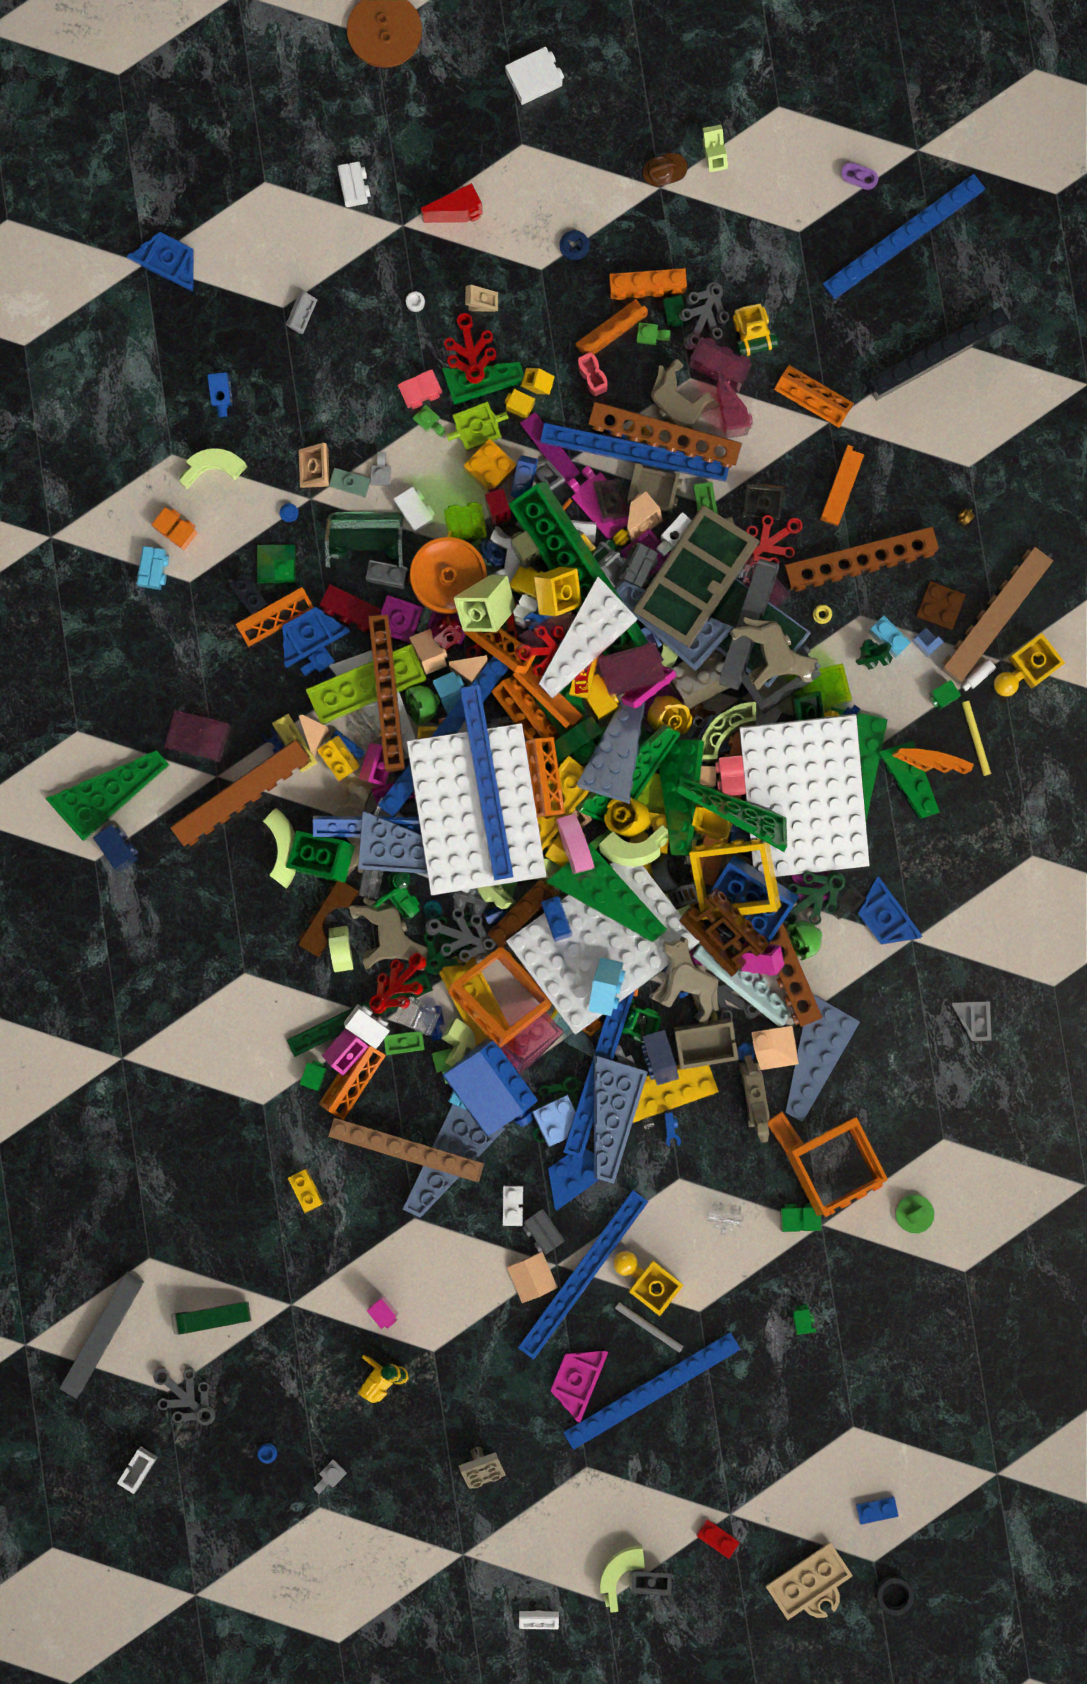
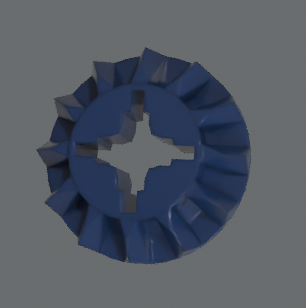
(574, 236)
(488, 548)

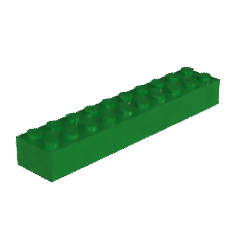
(564, 547)

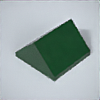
(807, 705)

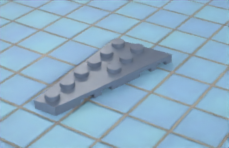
(702, 647)
(615, 1104)

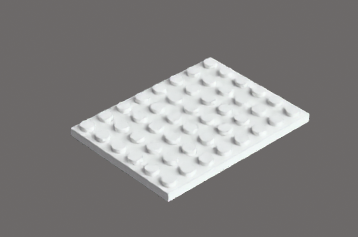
(815, 781)
(452, 812)
(569, 965)

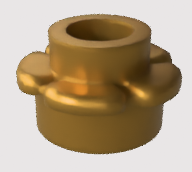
(965, 516)

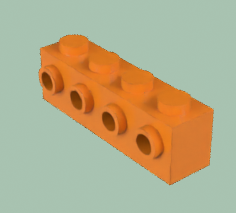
(648, 283)
(524, 710)

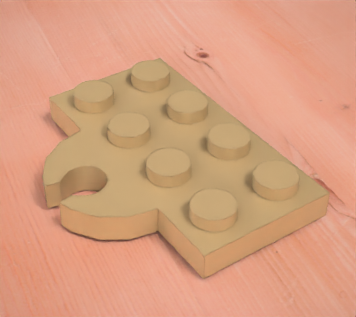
(810, 1583)

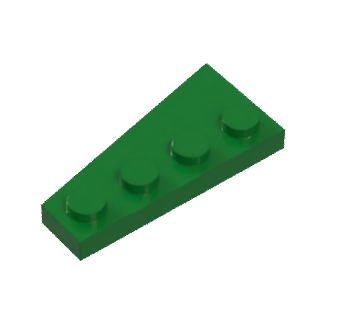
(495, 379)
(911, 781)

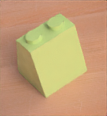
(485, 604)

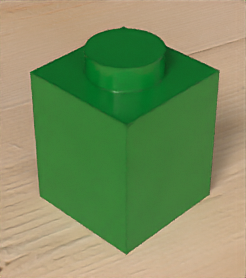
(944, 695)
(313, 1075)

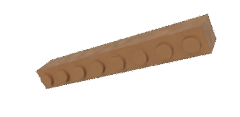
(997, 615)
(406, 1150)

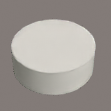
(415, 301)

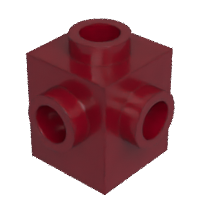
(447, 632)

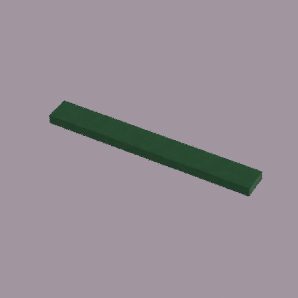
(335, 1026)

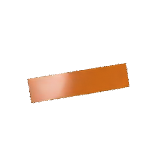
(930, 759)

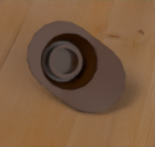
(665, 169)

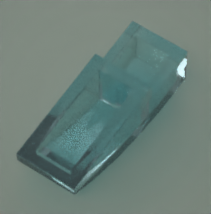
(578, 1041)

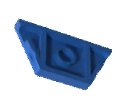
(167, 258)
(309, 634)
(886, 917)
(571, 1177)

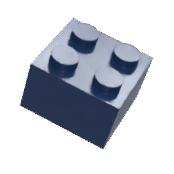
(116, 848)
(659, 1058)

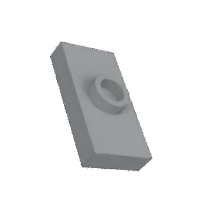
(301, 312)

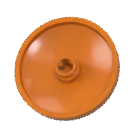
(445, 570)

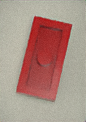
(718, 1538)

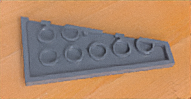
(615, 756)
(389, 847)
(817, 1054)
(457, 1136)

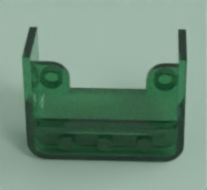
(364, 532)

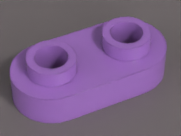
(860, 174)

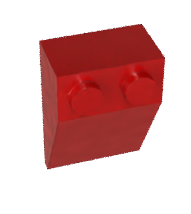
(455, 207)

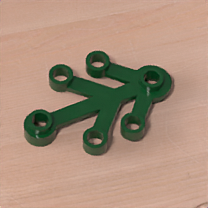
(816, 895)
(439, 958)
(565, 1091)

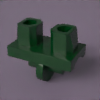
(872, 653)

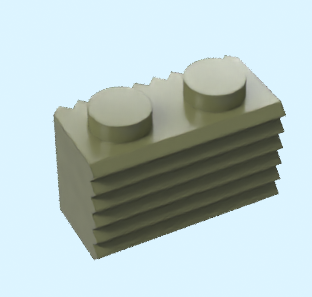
(524, 547)

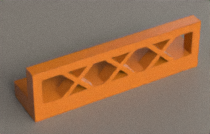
(612, 328)
(813, 398)
(842, 486)
(271, 610)
(499, 652)
(557, 706)
(540, 777)
(338, 1090)

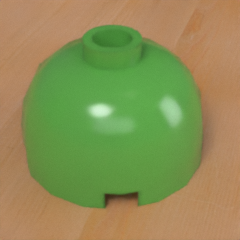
(422, 702)
(805, 938)

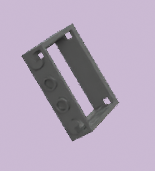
(783, 693)

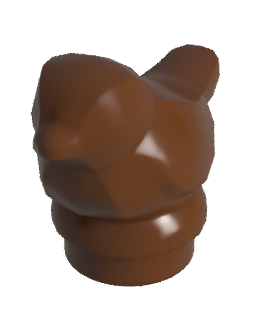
(698, 710)

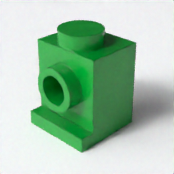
(803, 1320)

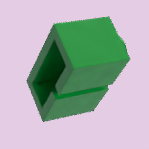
(799, 1218)

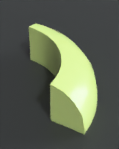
(725, 725)
(284, 837)

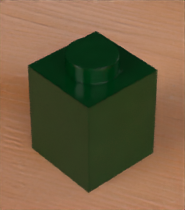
(672, 308)

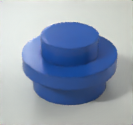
(288, 512)
(744, 1050)
(524, 1118)
(267, 1453)

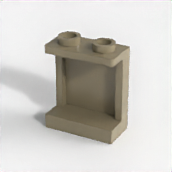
(657, 484)

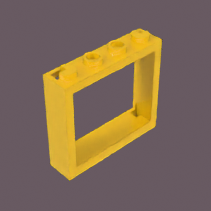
(737, 846)

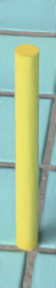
(976, 738)

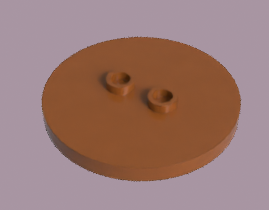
(384, 31)

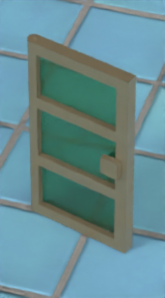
(695, 576)

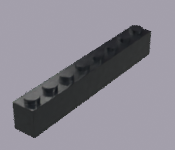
(938, 353)

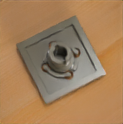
(481, 1469)

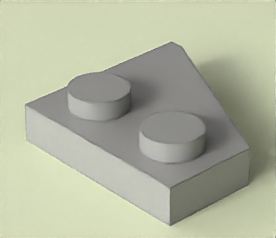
(975, 1019)

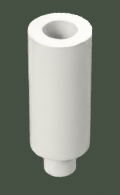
(978, 674)

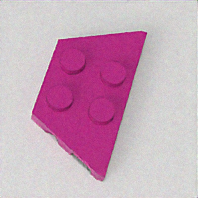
(577, 1380)

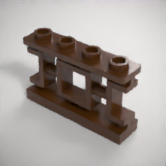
(714, 942)

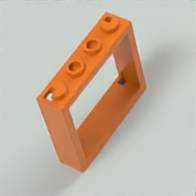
(479, 1014)
(867, 1152)

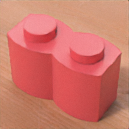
(594, 377)
(420, 389)
(732, 775)

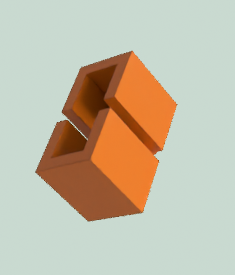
(174, 528)

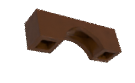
(340, 897)
(522, 912)

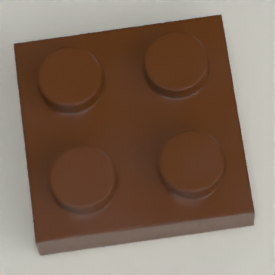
(940, 606)

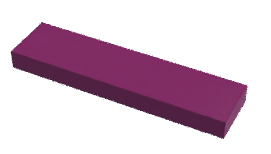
(556, 455)

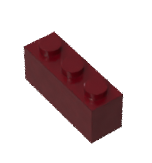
(497, 506)
(348, 608)

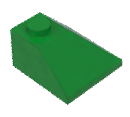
(276, 564)

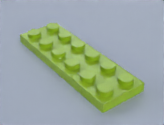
(358, 686)

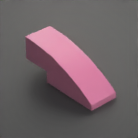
(575, 844)

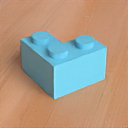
(449, 690)
(606, 986)

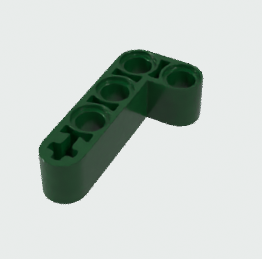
(574, 739)
(211, 1318)

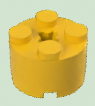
(670, 712)
(626, 818)

